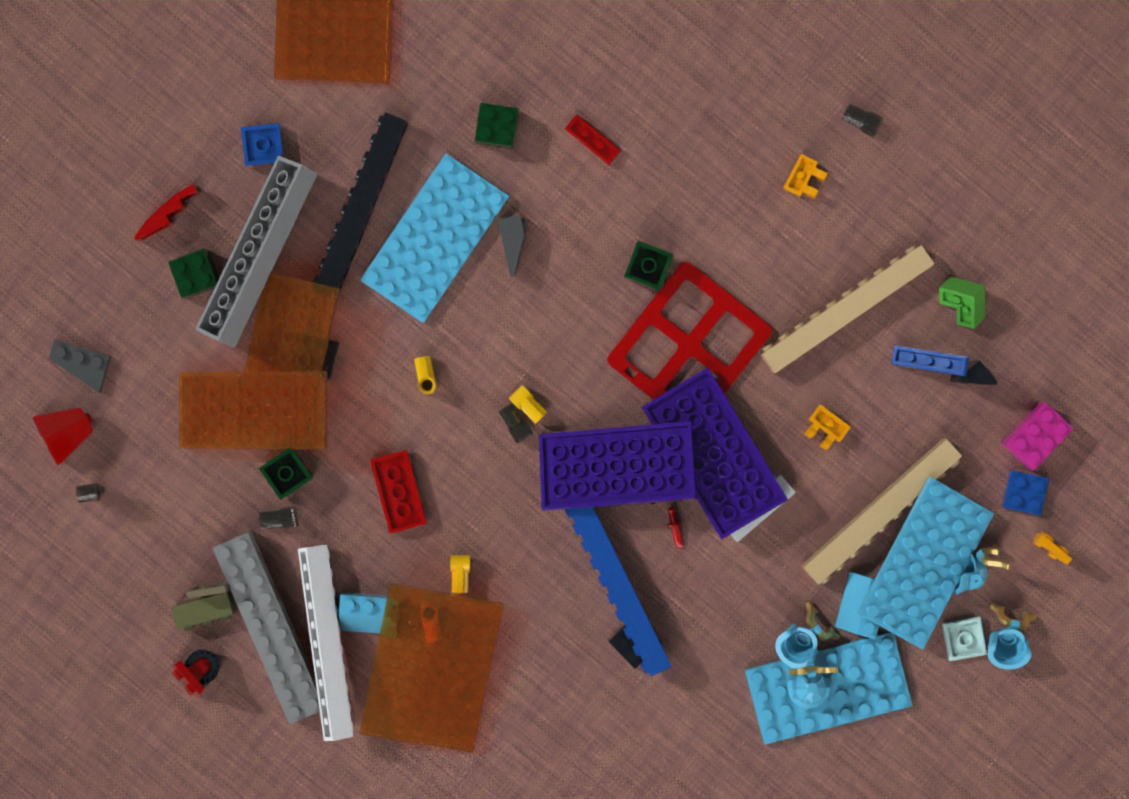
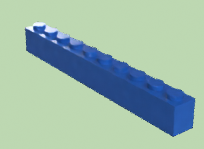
(620, 590)

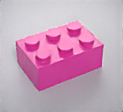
(1037, 436)

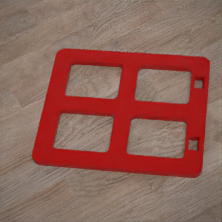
(690, 344)

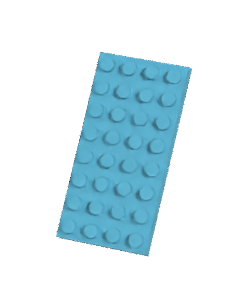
(434, 238)
(925, 563)
(866, 685)

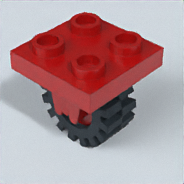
(199, 669)

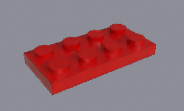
(398, 491)

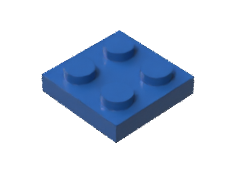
(262, 144)
(1025, 492)

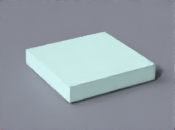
(964, 638)

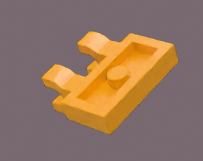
(800, 176)
(828, 423)
(1055, 551)

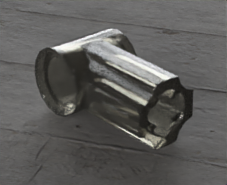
(866, 121)
(517, 426)
(89, 492)
(280, 518)

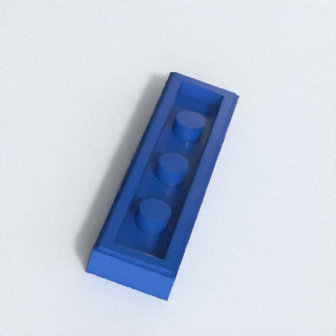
(930, 360)

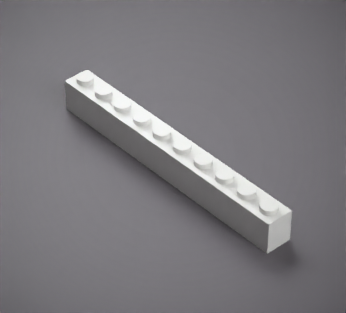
(325, 643)

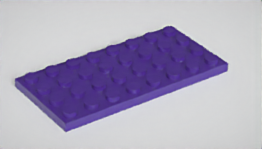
(617, 466)
(729, 470)

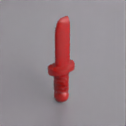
(674, 524)

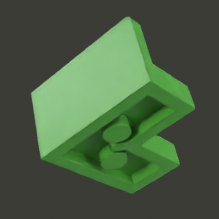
(967, 298)

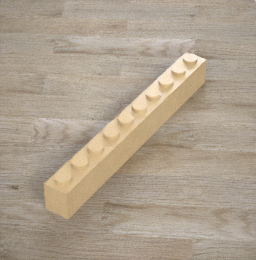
(846, 309)
(880, 512)

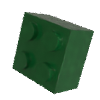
(496, 126)
(648, 266)
(194, 273)
(286, 473)

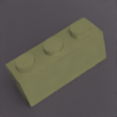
(203, 610)

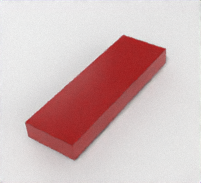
(592, 140)

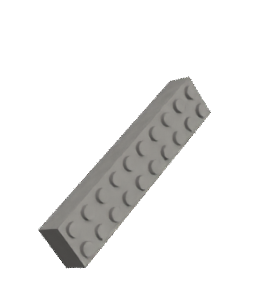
(256, 251)
(269, 626)

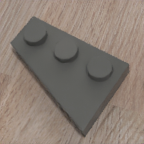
(82, 363)

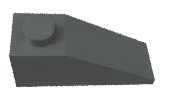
(512, 236)

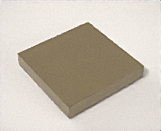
(209, 589)

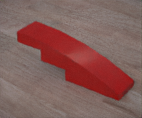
(161, 217)

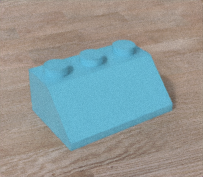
(853, 596)
(361, 612)

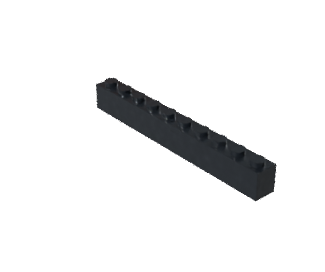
(362, 201)

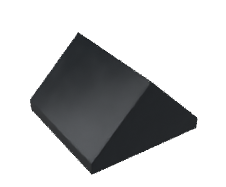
(976, 374)

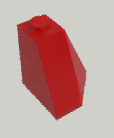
(63, 431)

